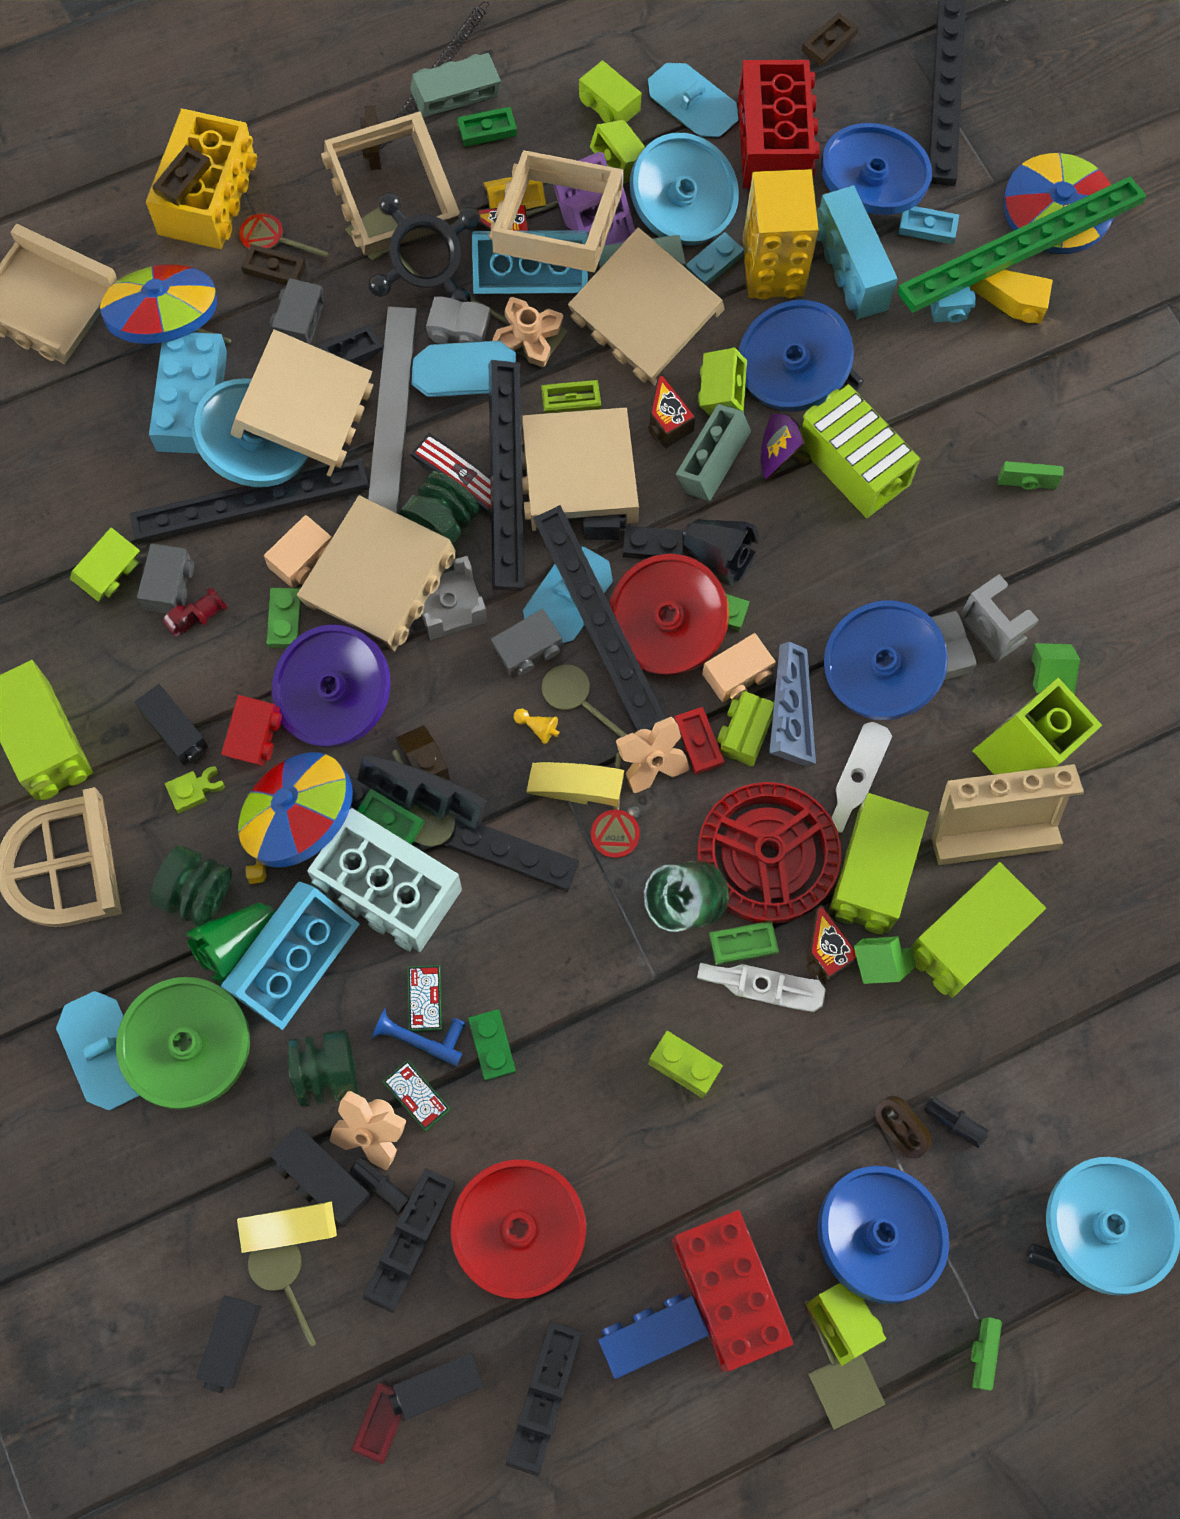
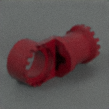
(182, 618)

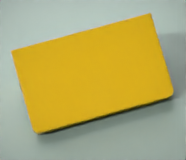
(533, 196)

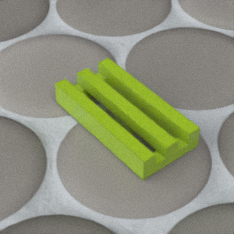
(571, 401)

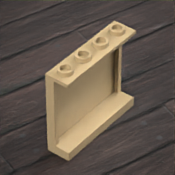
(49, 294)
(644, 306)
(304, 399)
(579, 463)
(378, 572)
(1003, 814)

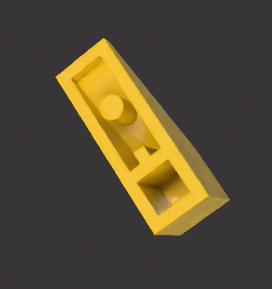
(1016, 294)

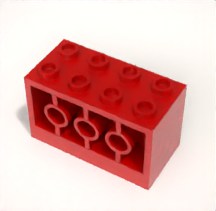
(777, 117)
(731, 1291)

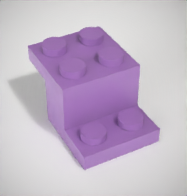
(580, 208)

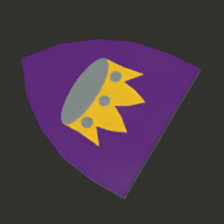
(781, 443)

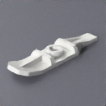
(864, 760)
(781, 989)

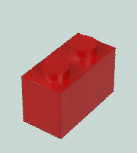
(252, 731)

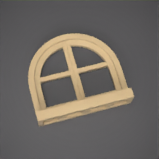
(99, 857)

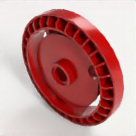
(786, 835)

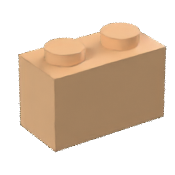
(297, 552)
(739, 668)

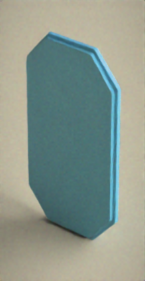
(693, 100)
(457, 367)
(557, 602)
(89, 1038)

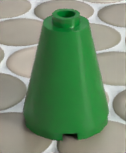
(226, 939)

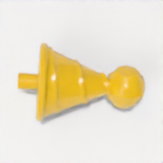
(542, 726)

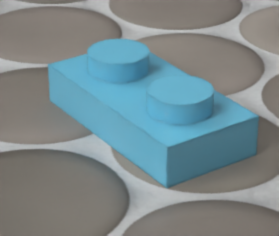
(929, 224)
(715, 259)

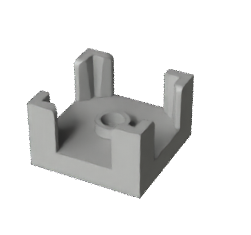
(454, 603)
(990, 625)

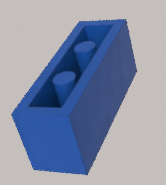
(652, 1335)

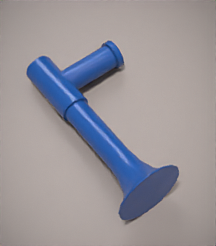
(441, 1051)

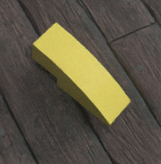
(576, 782)
(287, 1227)

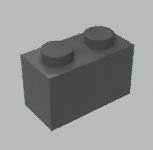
(298, 310)
(165, 578)
(527, 643)

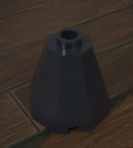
(722, 547)

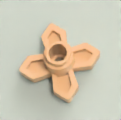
(529, 330)
(652, 753)
(368, 1126)

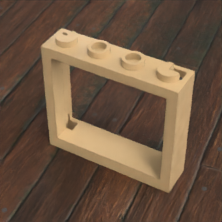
(407, 125)
(563, 173)

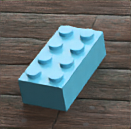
(855, 253)
(517, 275)
(184, 376)
(290, 955)

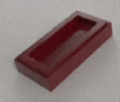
(377, 1427)

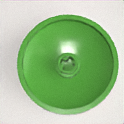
(183, 1043)

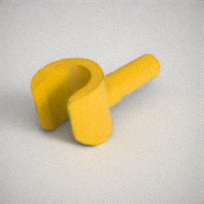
(256, 873)

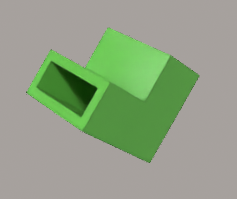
(1055, 662)
(883, 960)

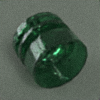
(441, 506)
(190, 885)
(686, 896)
(322, 1068)

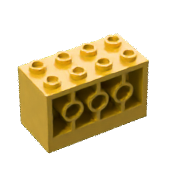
(215, 199)
(779, 233)

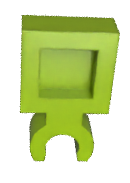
(189, 790)

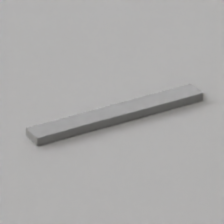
(392, 407)

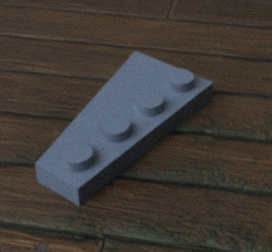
(792, 714)

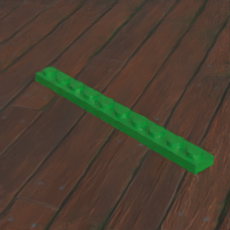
(1020, 244)

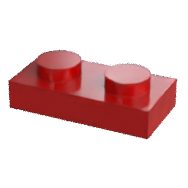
(699, 741)

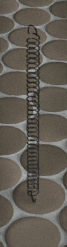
(447, 55)

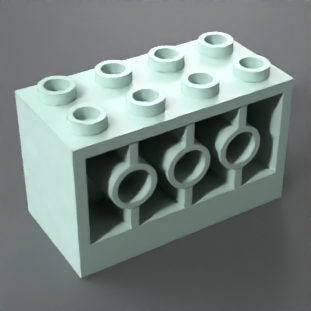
(387, 861)

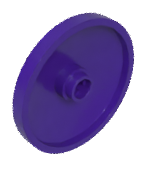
(331, 686)

